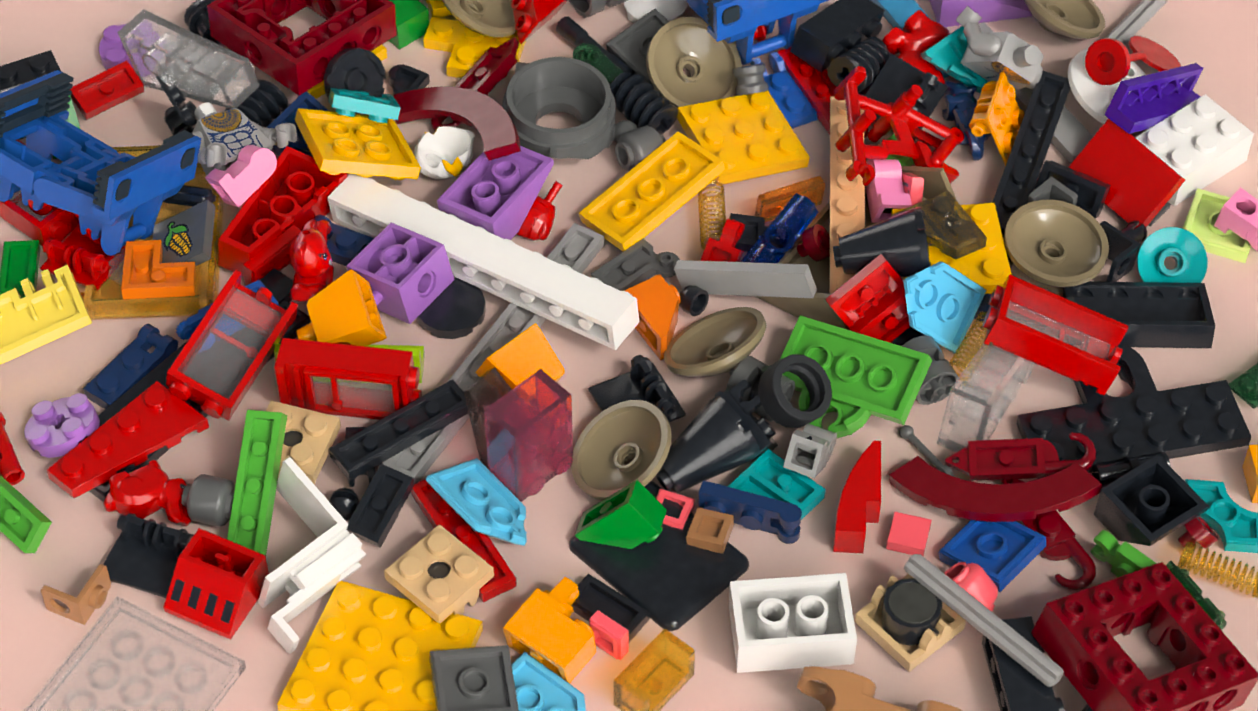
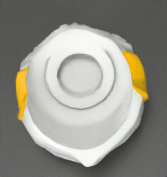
(444, 152)

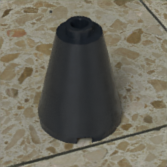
(898, 238)
(707, 447)

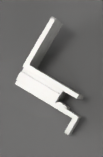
(315, 567)

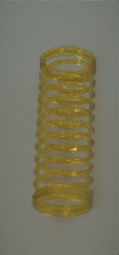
(708, 199)
(958, 363)
(1186, 558)

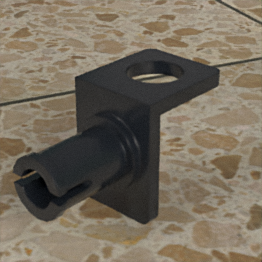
(1123, 247)

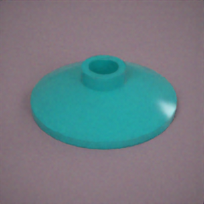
(1180, 245)

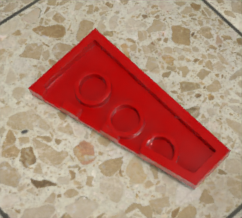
(127, 438)

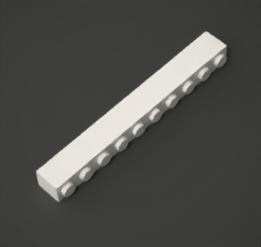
(493, 262)

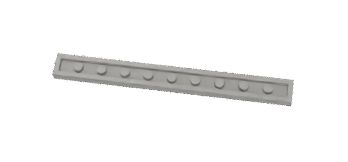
(576, 250)

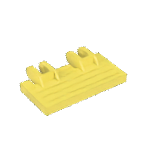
(41, 314)

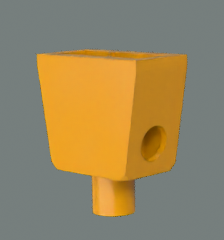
(344, 313)
(523, 358)

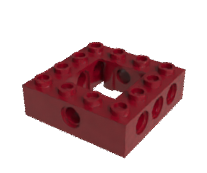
(299, 64)
(1080, 640)

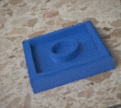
(997, 547)

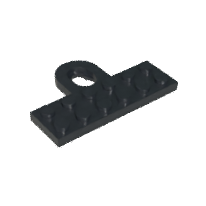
(1143, 423)

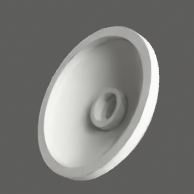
(1090, 94)

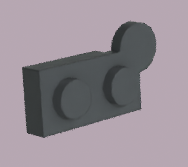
(635, 266)

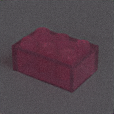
(530, 435)

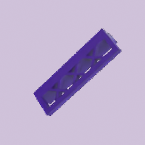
(1153, 97)

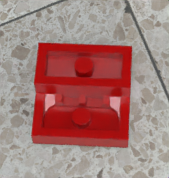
(873, 301)

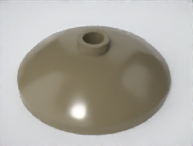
(485, 17)
(1068, 17)
(689, 46)
(1056, 243)
(716, 342)
(621, 447)

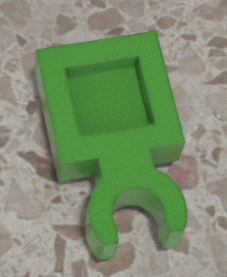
(1122, 557)

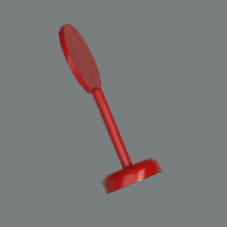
(1110, 60)

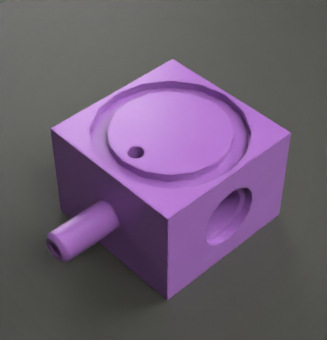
(403, 271)

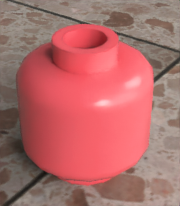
(975, 582)

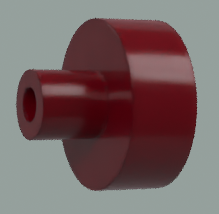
(815, 243)
(1199, 532)

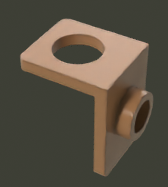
(80, 607)

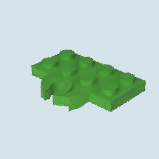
(863, 372)

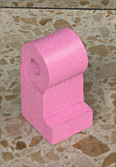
(244, 175)
(886, 189)
(1241, 217)

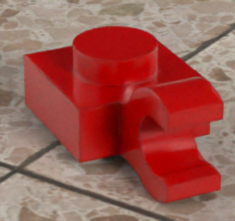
(724, 248)

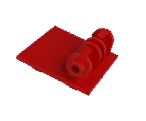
(83, 257)

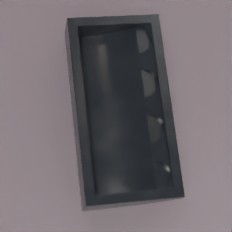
(1154, 311)

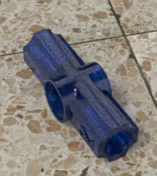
(787, 227)

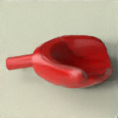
(541, 216)

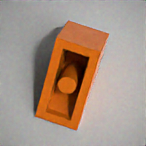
(657, 312)

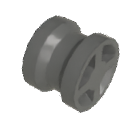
(750, 79)

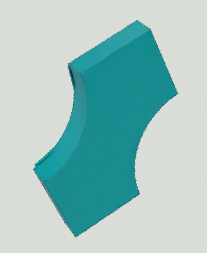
(1231, 522)

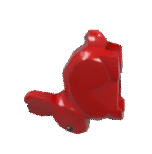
(146, 492)

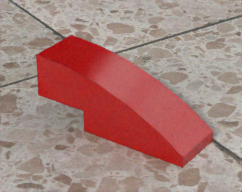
(859, 502)

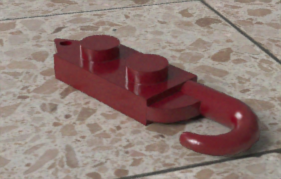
(485, 74)
(1016, 458)
(1061, 545)

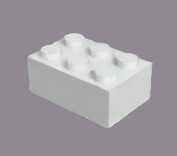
(1199, 144)
(792, 622)

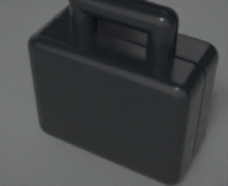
(666, 574)

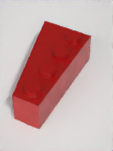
(287, 198)

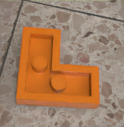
(150, 278)

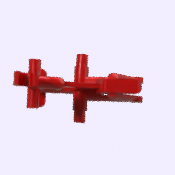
(894, 116)

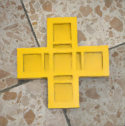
(463, 43)

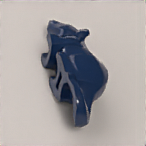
(960, 109)

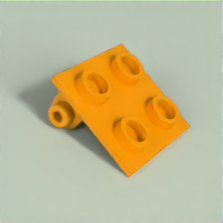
(998, 115)

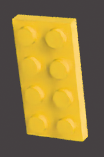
(652, 191)

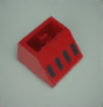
(215, 583)

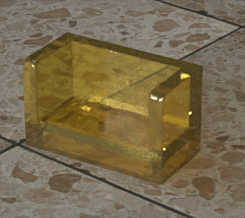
(655, 674)

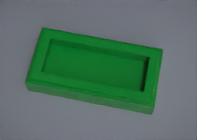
(19, 262)

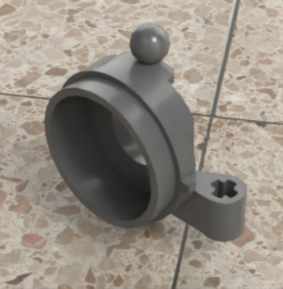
(567, 87)

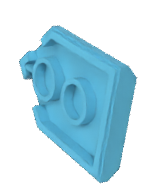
(942, 303)
(481, 501)
(542, 689)

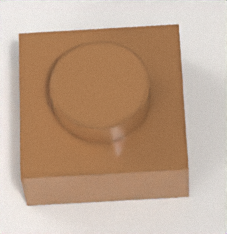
(710, 530)

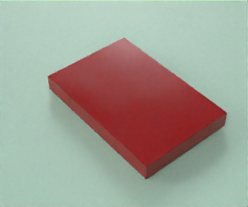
(1137, 176)

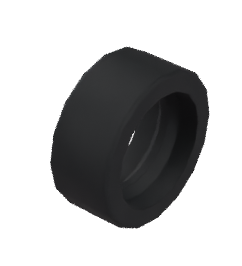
(815, 381)

